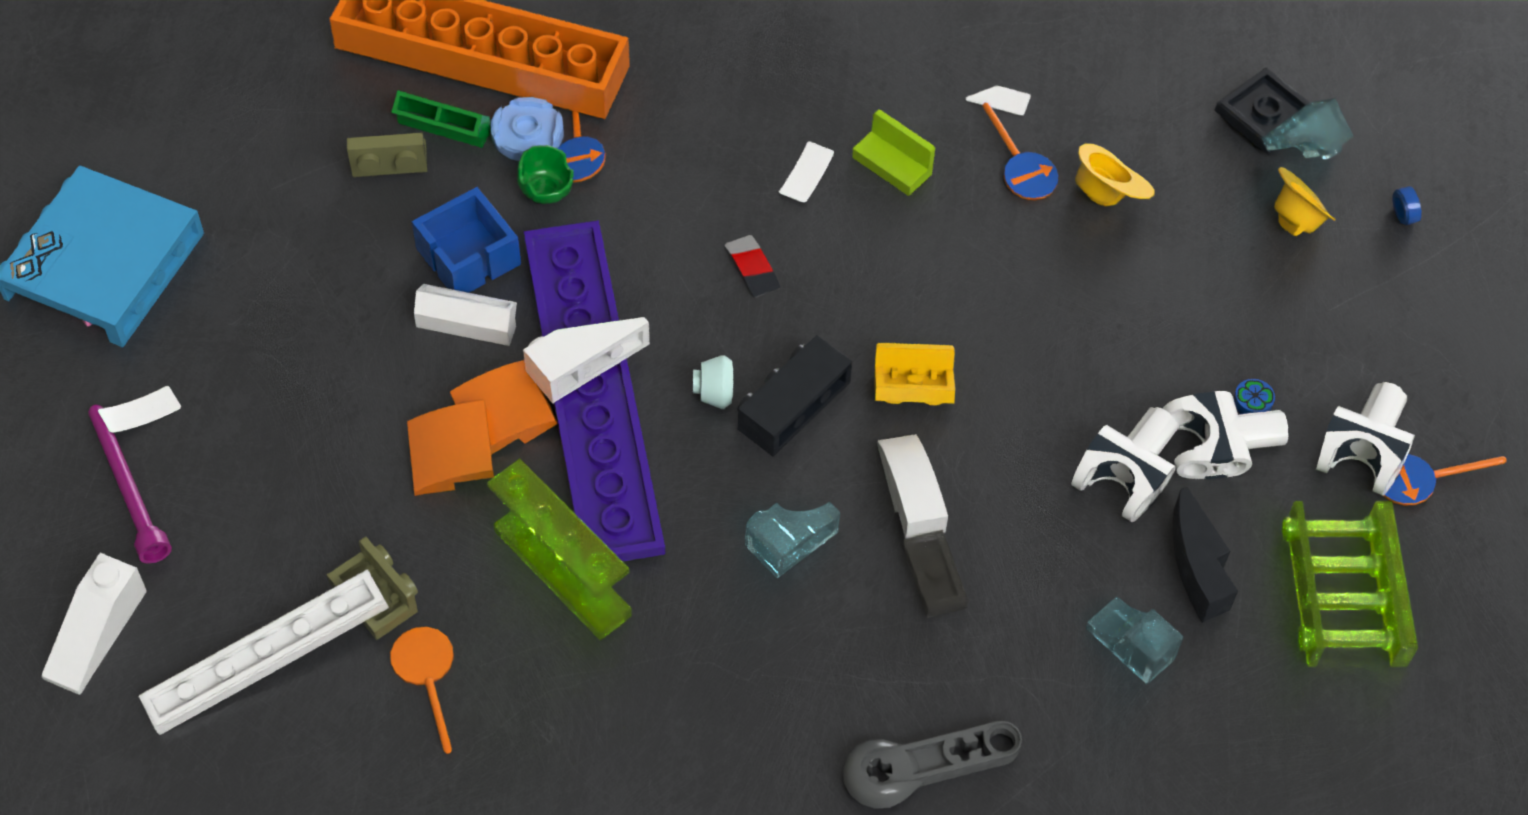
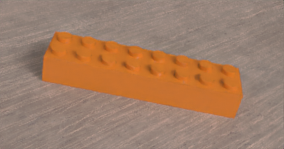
(489, 48)

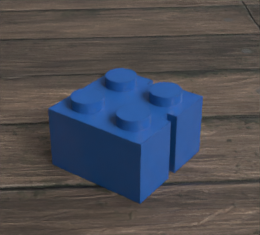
(466, 242)

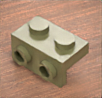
(387, 154)
(395, 588)

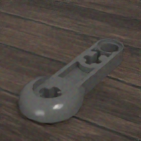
(922, 762)

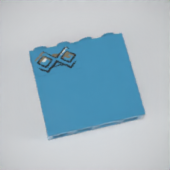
(102, 252)

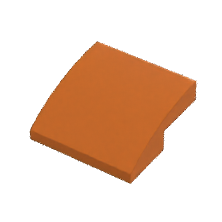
(512, 403)
(450, 447)

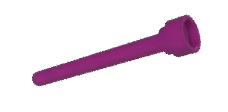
(150, 541)

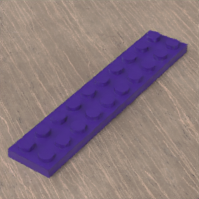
(599, 419)

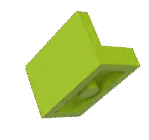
(895, 153)

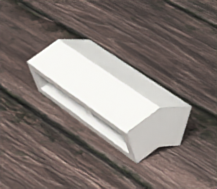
(465, 314)

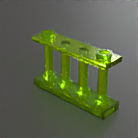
(560, 549)
(1384, 563)

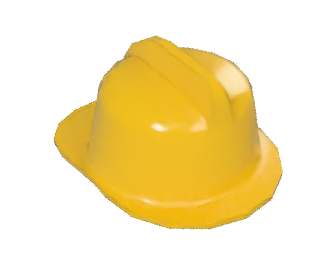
(1107, 178)
(1298, 206)

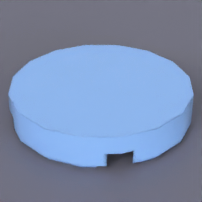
(524, 125)

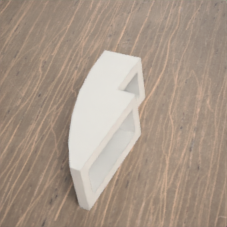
(913, 486)

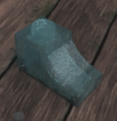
(1314, 130)
(786, 537)
(1137, 638)

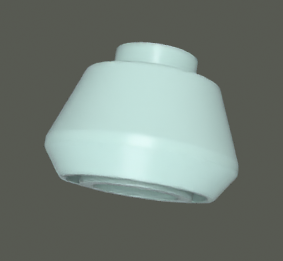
(715, 382)

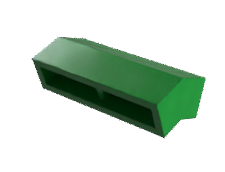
(442, 114)

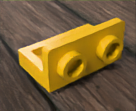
(914, 373)

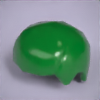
(544, 174)

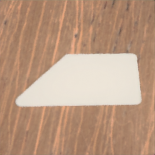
(1002, 99)

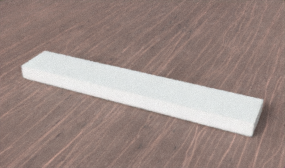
(263, 652)

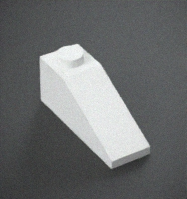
(581, 353)
(93, 622)

